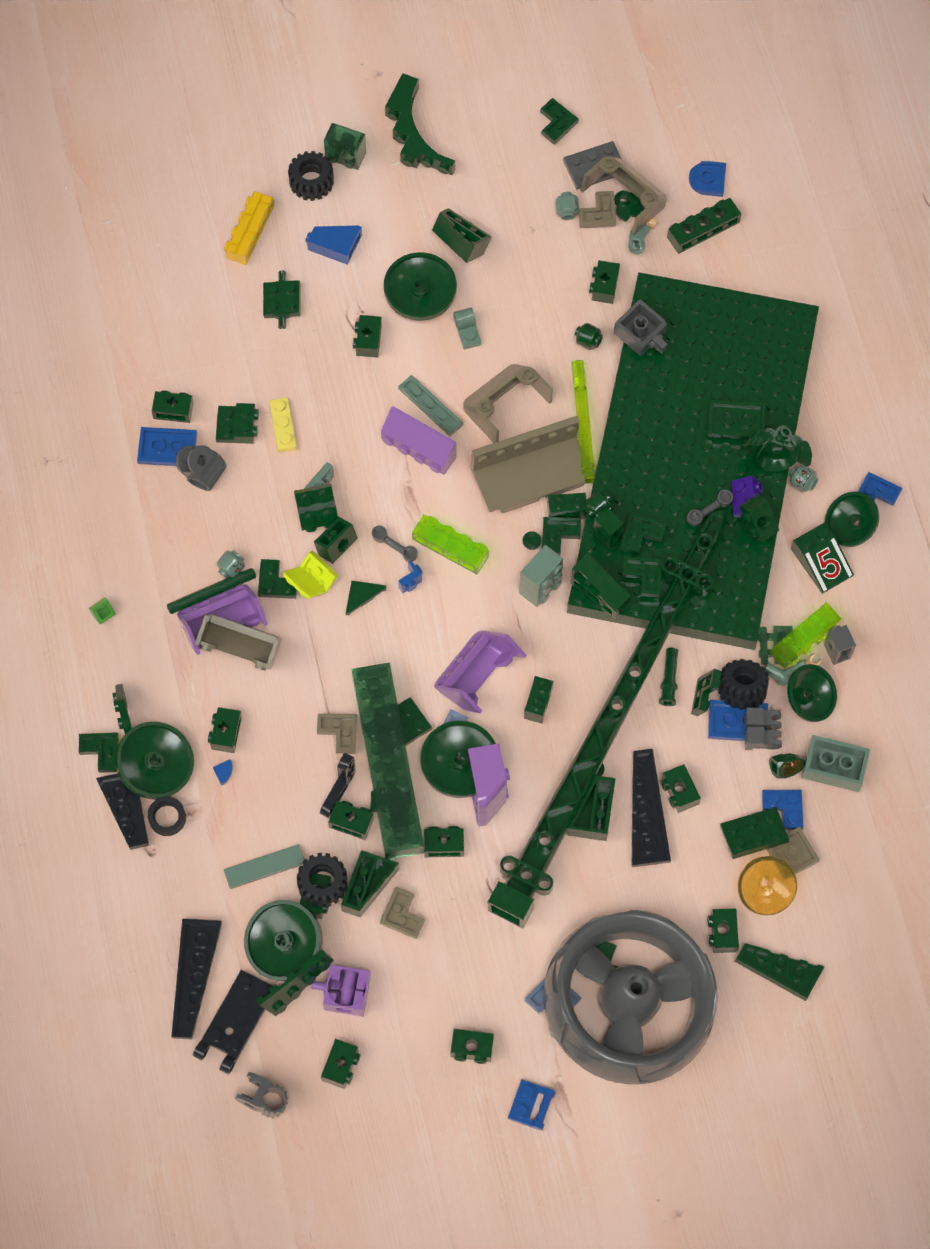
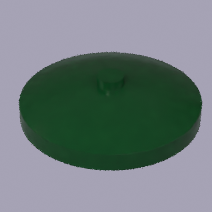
(420, 286)
(154, 760)
(447, 760)
(281, 938)

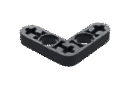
(346, 772)

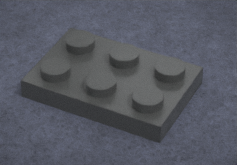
(583, 161)

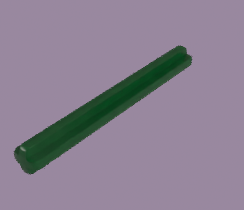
(211, 591)

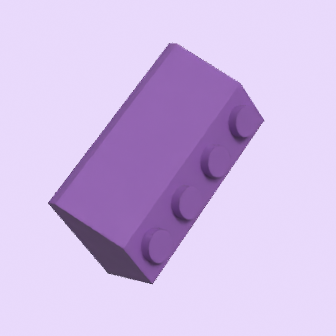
(418, 441)

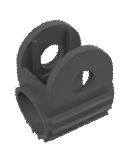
(203, 465)
(256, 1103)

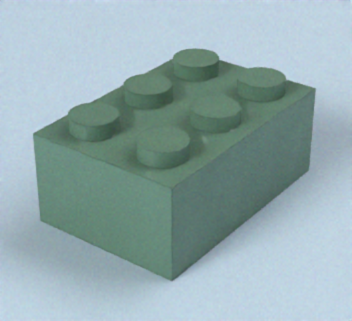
(541, 576)
(835, 763)

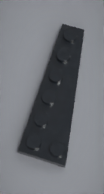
(648, 822)
(195, 960)

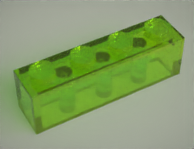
(450, 544)
(805, 635)

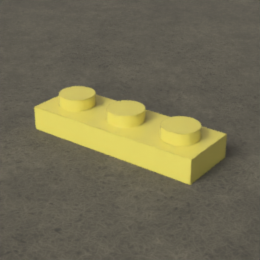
(282, 425)

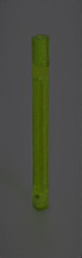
(582, 412)

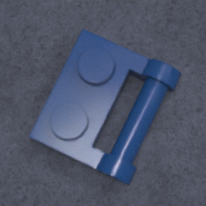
(525, 1102)

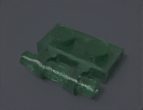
(778, 634)

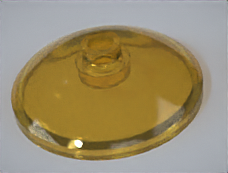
(767, 898)

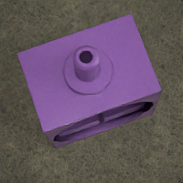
(345, 990)

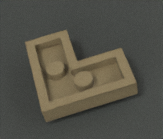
(602, 215)
(343, 727)
(398, 918)

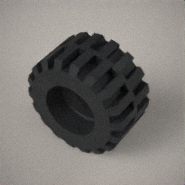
(311, 163)
(743, 684)
(322, 864)

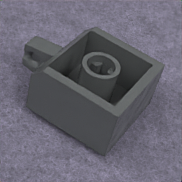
(641, 329)

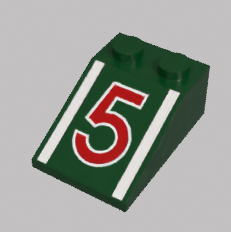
(822, 558)

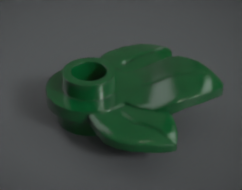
(627, 208)

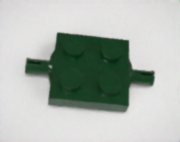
(282, 299)

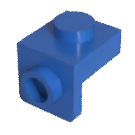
(411, 580)

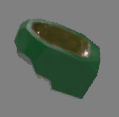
(786, 765)

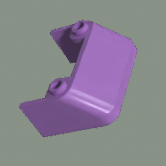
(234, 604)
(474, 665)
(489, 780)

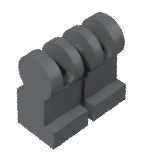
(754, 723)

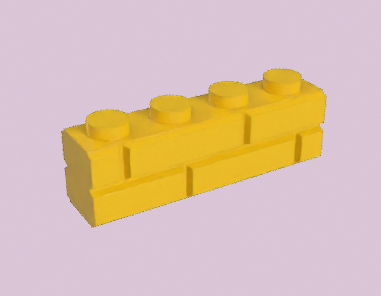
(249, 228)

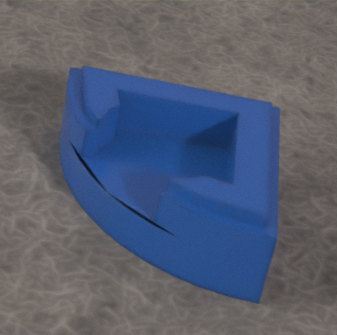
(223, 771)

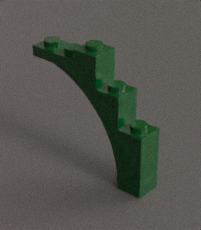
(415, 148)

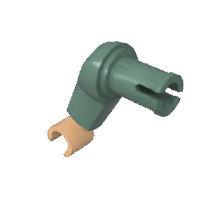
(636, 242)
(783, 676)

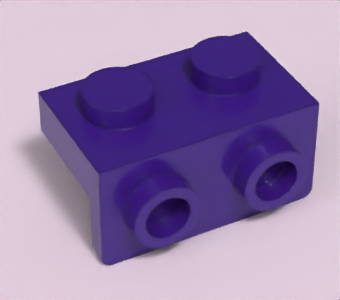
(743, 490)

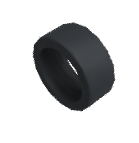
(171, 830)

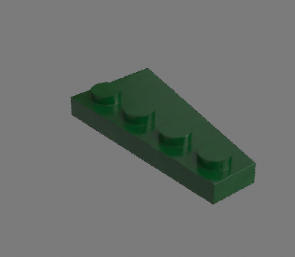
(790, 974)
(295, 983)

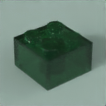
(345, 146)

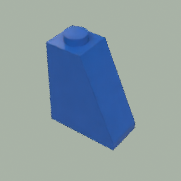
(334, 241)

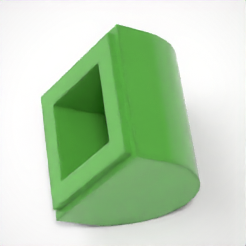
(102, 610)

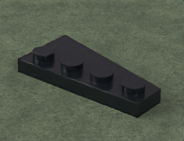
(126, 810)

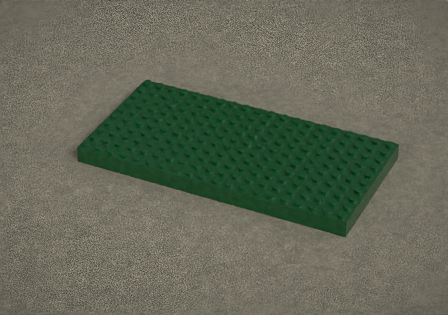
(664, 465)

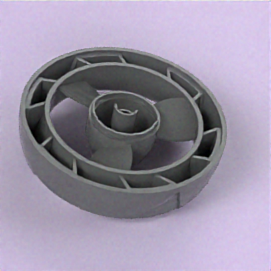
(630, 997)

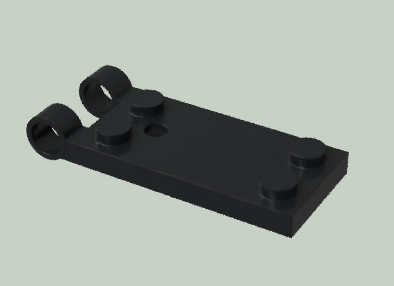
(236, 1012)

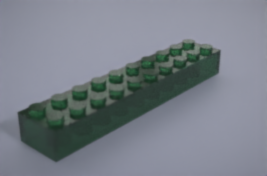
(387, 761)

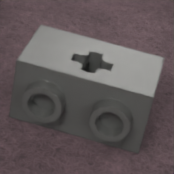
(839, 644)

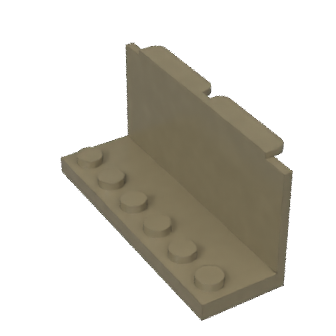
(529, 466)

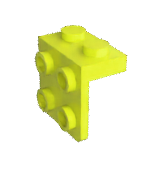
(312, 576)

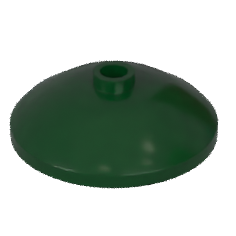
(846, 511)
(818, 689)

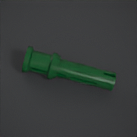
(669, 684)

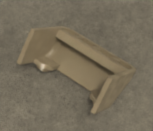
(649, 195)
(480, 404)
(238, 640)

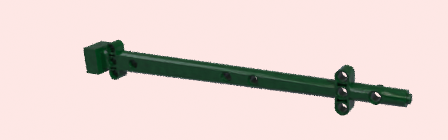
(515, 897)

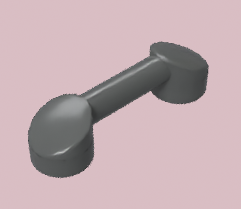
(723, 500)
(380, 535)

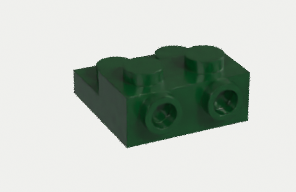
(237, 423)
(316, 507)

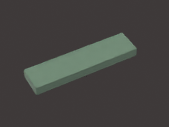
(430, 405)
(264, 866)

